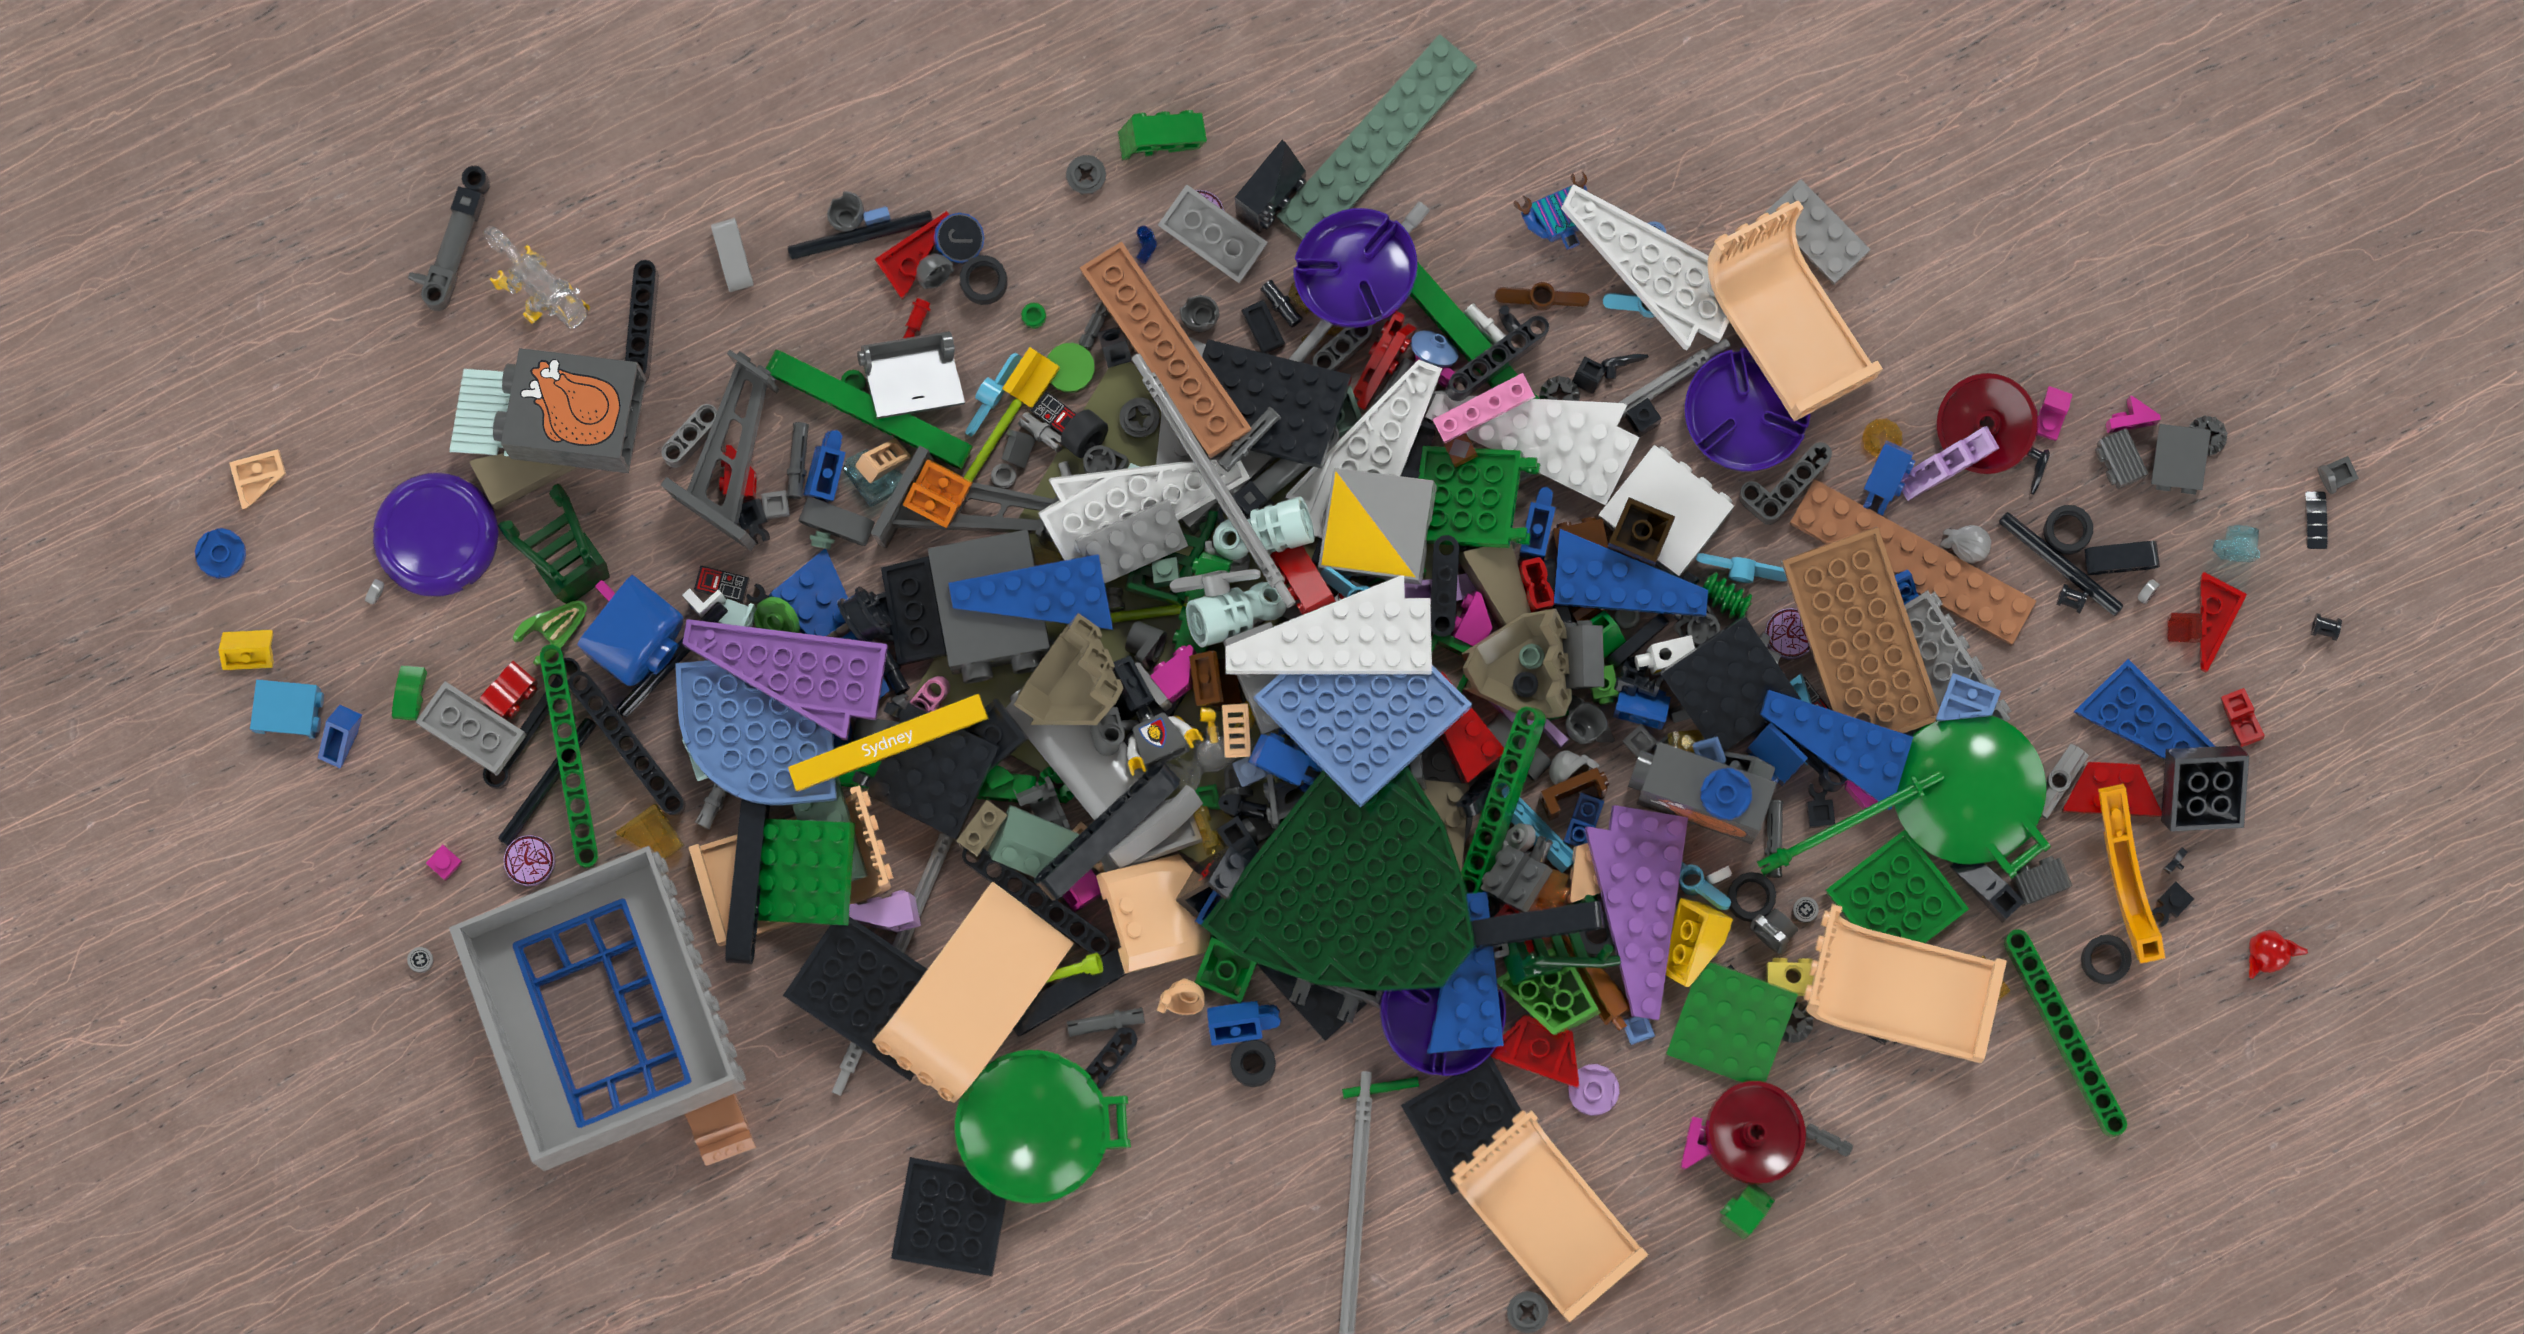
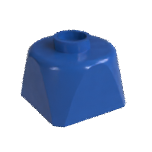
(633, 633)

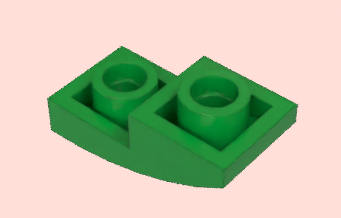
(407, 693)

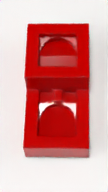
(2242, 717)

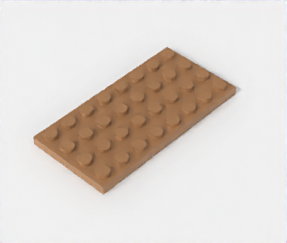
(1861, 633)

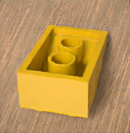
(1695, 939)

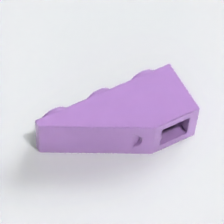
(891, 913)

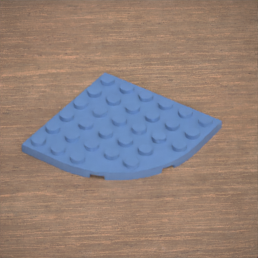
(1363, 724)
(747, 737)

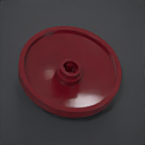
(1994, 403)
(1755, 1132)

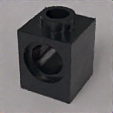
(1114, 347)
(1643, 417)

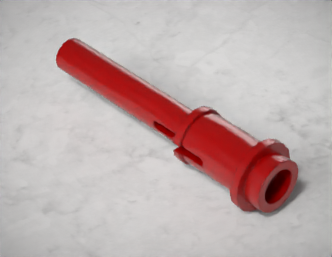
(916, 317)

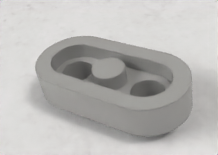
(1520, 837)

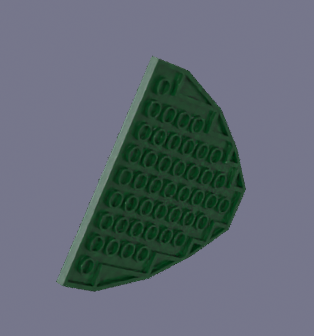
(1353, 893)

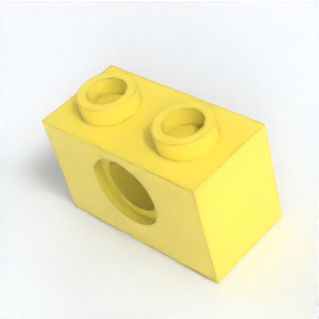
(1777, 971)

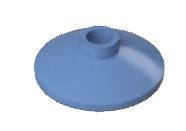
(1434, 348)

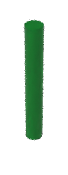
(1382, 1087)

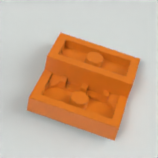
(937, 493)

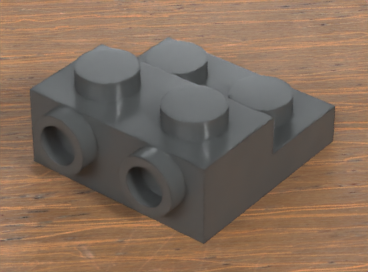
(1515, 879)

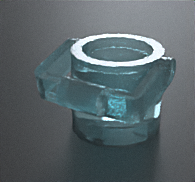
(2239, 544)

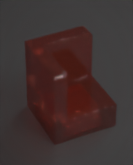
(2184, 627)

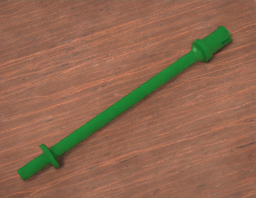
(1784, 855)

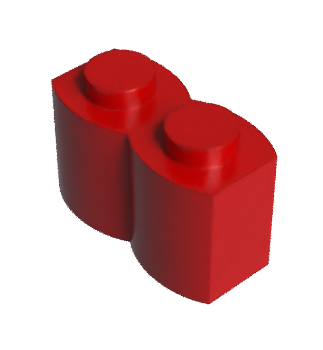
(1537, 589)
(509, 691)

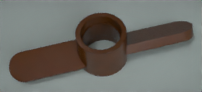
(1525, 296)

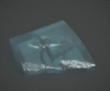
(875, 491)

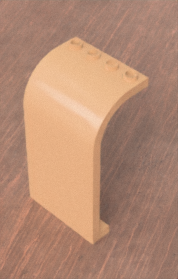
(1786, 314)
(716, 862)
(1903, 989)
(973, 993)
(1547, 1216)

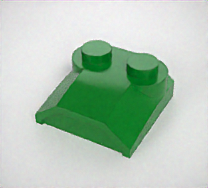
(1225, 971)

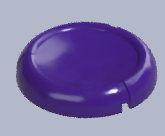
(1355, 267)
(1739, 415)
(435, 534)
(1408, 1024)

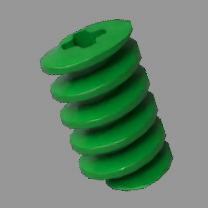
(1727, 597)

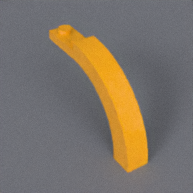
(2127, 877)

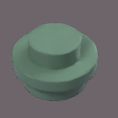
(822, 540)
(1531, 656)

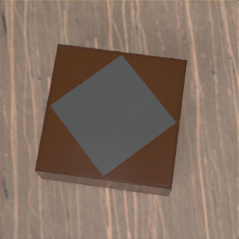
(1460, 450)

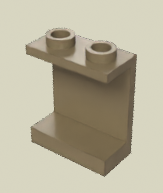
(981, 830)

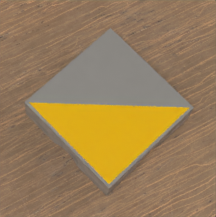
(1377, 525)

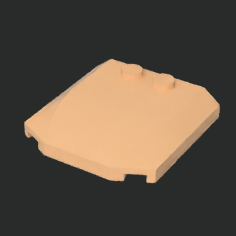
(1148, 917)

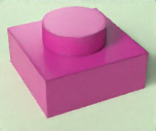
(444, 862)

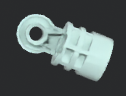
(1276, 527)
(1232, 613)

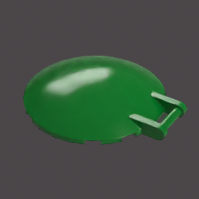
(1987, 796)
(1035, 1126)

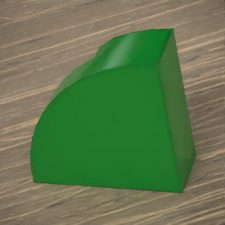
(998, 777)
(1209, 796)

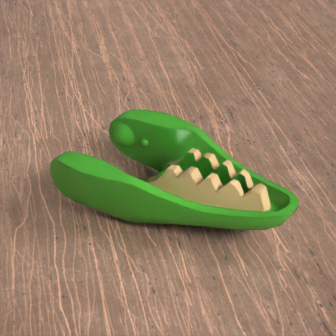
(555, 625)

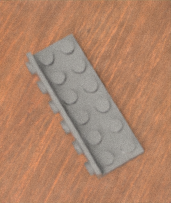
(1943, 649)

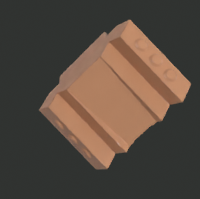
(720, 1130)

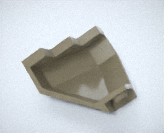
(1496, 662)
(1072, 680)

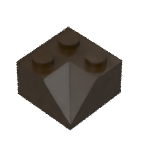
(1641, 532)

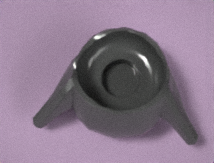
(1587, 723)

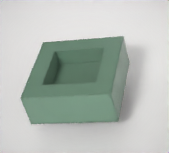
(1165, 571)

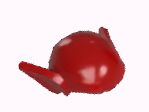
(2271, 952)

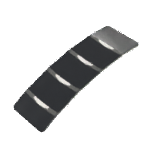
(2316, 520)

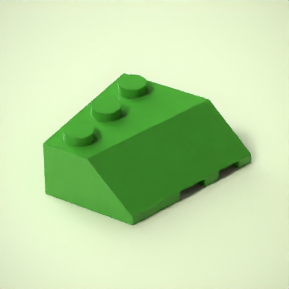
(1554, 999)

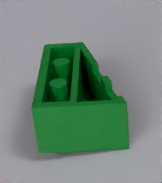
(1161, 133)
(1746, 1211)

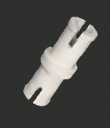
(1484, 324)

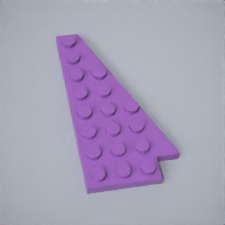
(808, 673)
(1638, 883)

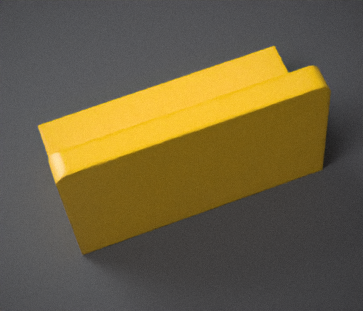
(1031, 377)
(246, 650)

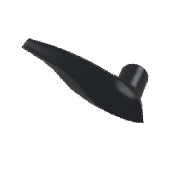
(1507, 319)
(1611, 363)
(2042, 461)

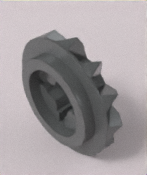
(1086, 163)
(1568, 386)
(1129, 412)
(2216, 442)
(1803, 1028)
(1527, 1299)

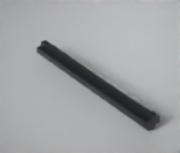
(859, 235)
(2060, 563)
(649, 683)
(543, 787)

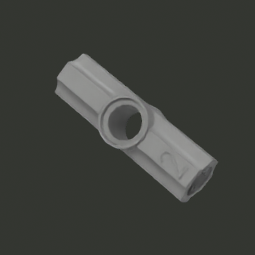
(2067, 767)

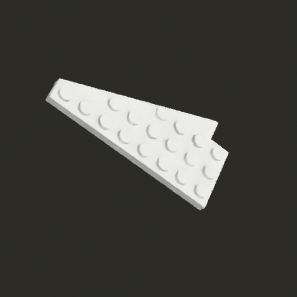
(1656, 266)
(1571, 440)
(1376, 442)
(1108, 496)
(1356, 635)

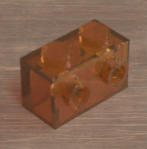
(1553, 891)

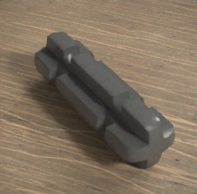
(1094, 326)
(1828, 1140)

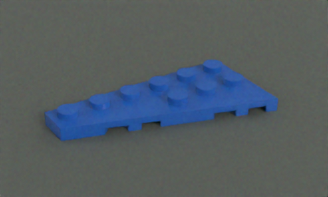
(1608, 580)
(1040, 592)
(814, 597)
(2140, 713)
(1854, 748)
(1469, 1001)

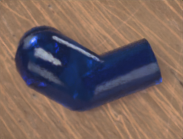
(1147, 242)

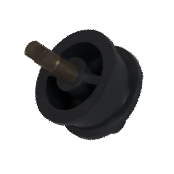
(862, 616)

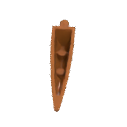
(1604, 991)

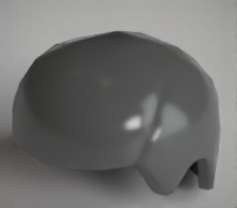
(846, 212)
(933, 270)
(1199, 313)

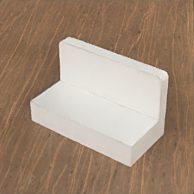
(700, 607)

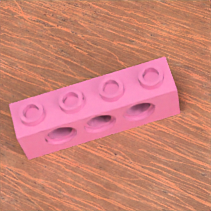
(1484, 408)

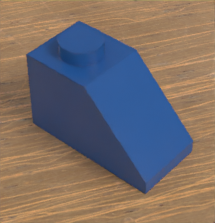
(339, 735)

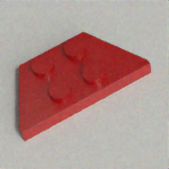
(2100, 775)
(1539, 1051)

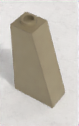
(511, 479)
(1498, 579)

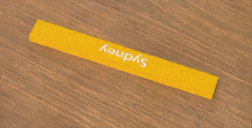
(887, 742)

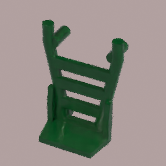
(1137, 578)
(579, 580)
(1523, 966)

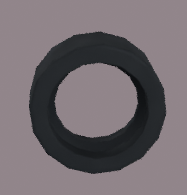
(997, 293)
(2082, 516)
(1761, 880)
(2124, 951)

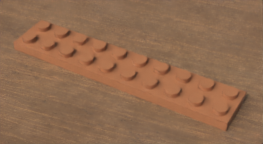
(1165, 349)
(1958, 584)

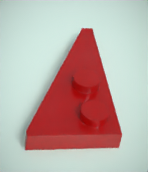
(901, 260)
(1378, 351)
(1388, 363)
(2218, 608)

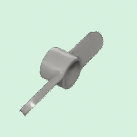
(1214, 583)

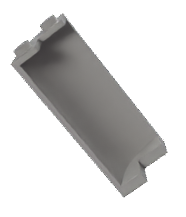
(1071, 753)

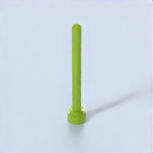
(993, 440)
(1146, 613)
(1091, 964)

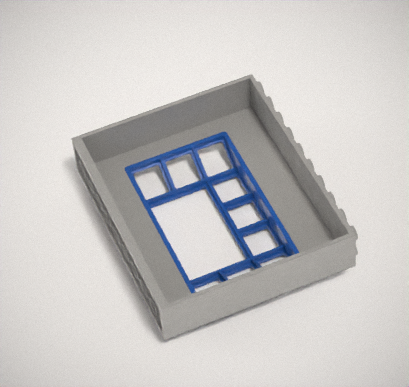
(525, 1036)

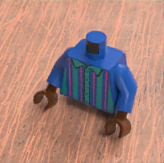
(1548, 219)

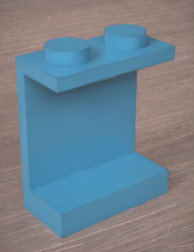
(286, 708)

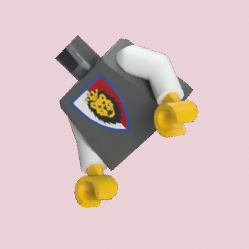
(1158, 739)

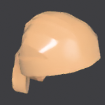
(1182, 998)

